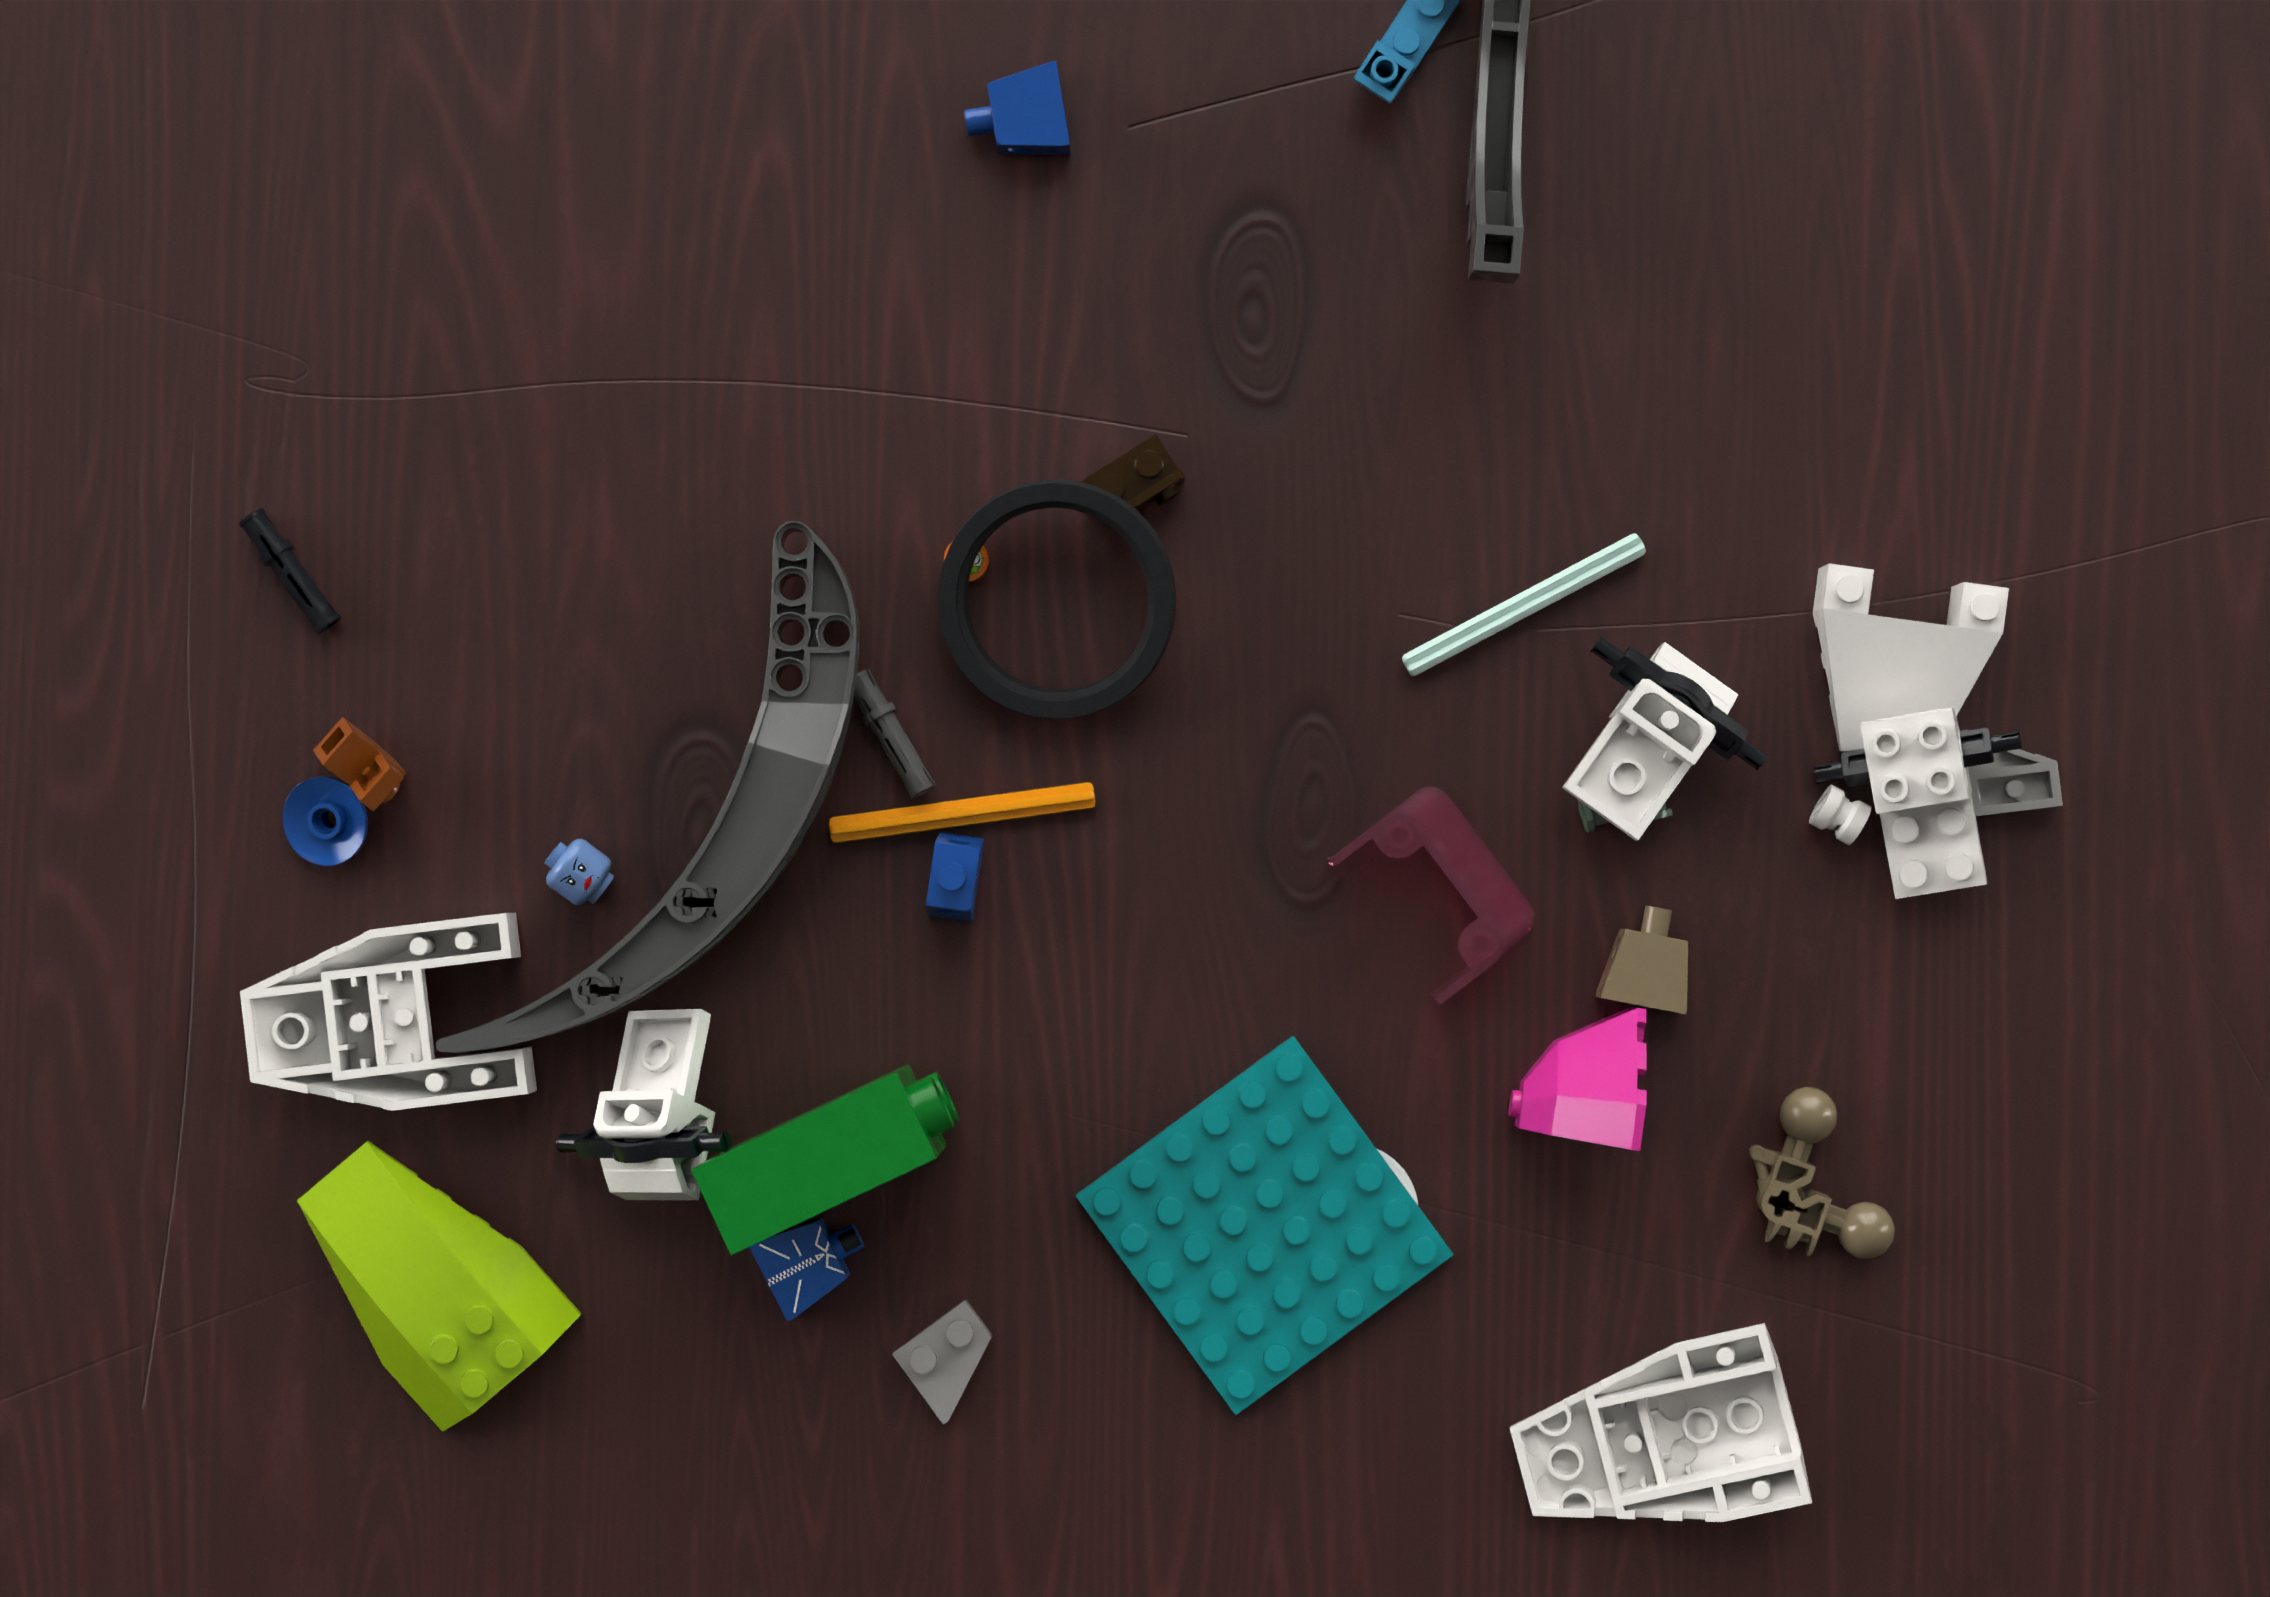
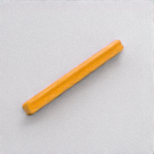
(962, 812)

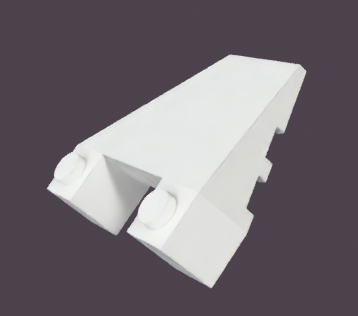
(1899, 665)

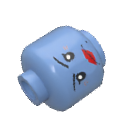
(578, 871)

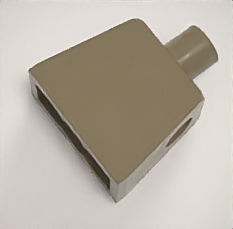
(1648, 966)

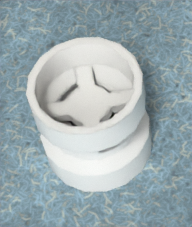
(1839, 814)

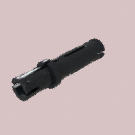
(280, 557)

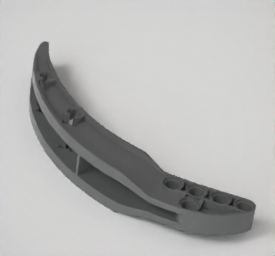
(760, 823)

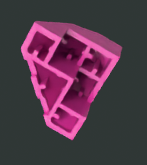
(1589, 1084)

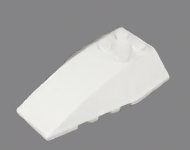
(1671, 1438)

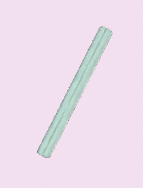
(1523, 604)

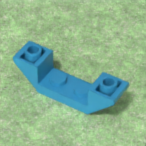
(1403, 46)

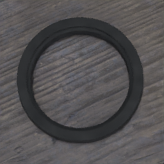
(974, 659)

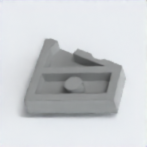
(2015, 783)
(945, 1357)

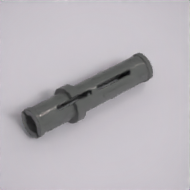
(894, 741)

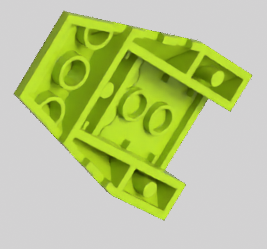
(433, 1285)

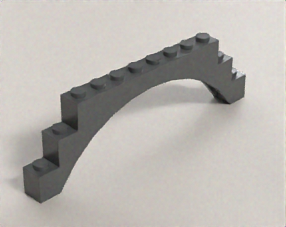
(1496, 144)

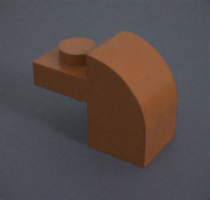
(360, 764)

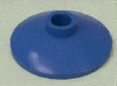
(308, 823)

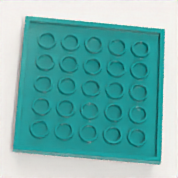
(1264, 1225)

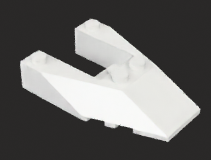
(361, 1020)

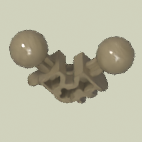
(1862, 1229)

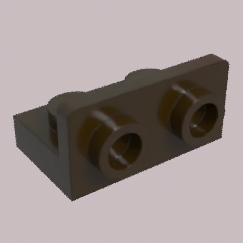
(1140, 475)

